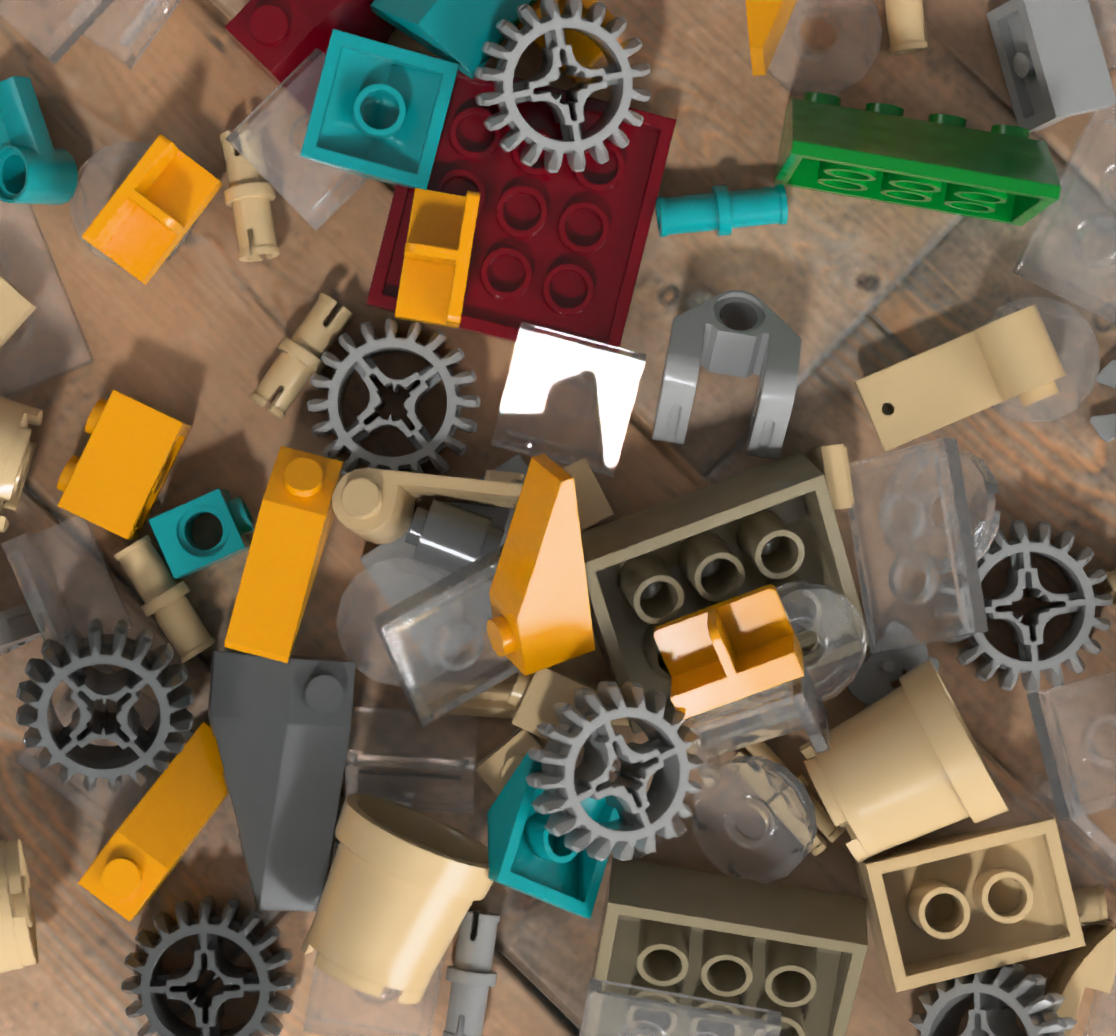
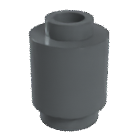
(451, 536)

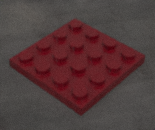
(544, 242)

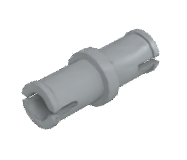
(471, 974)

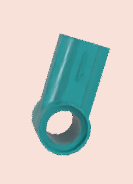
(29, 163)

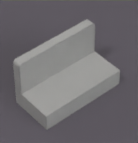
(1050, 60)

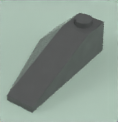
(283, 764)

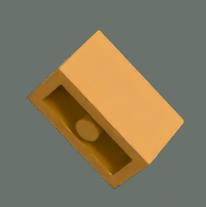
(122, 464)

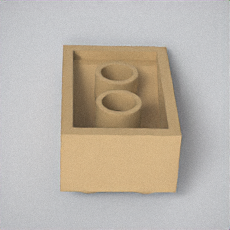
(969, 903)

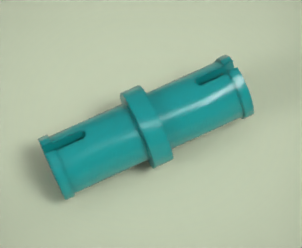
(721, 210)

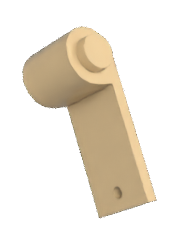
(962, 378)
(382, 501)

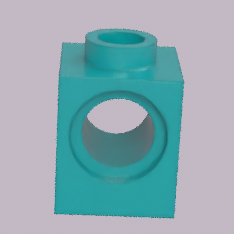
(175, 536)

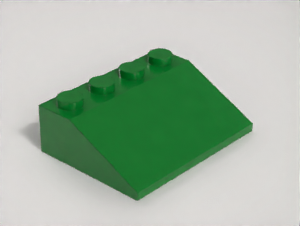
(915, 161)

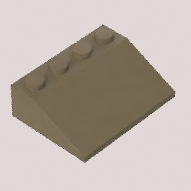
(704, 550)
(735, 943)

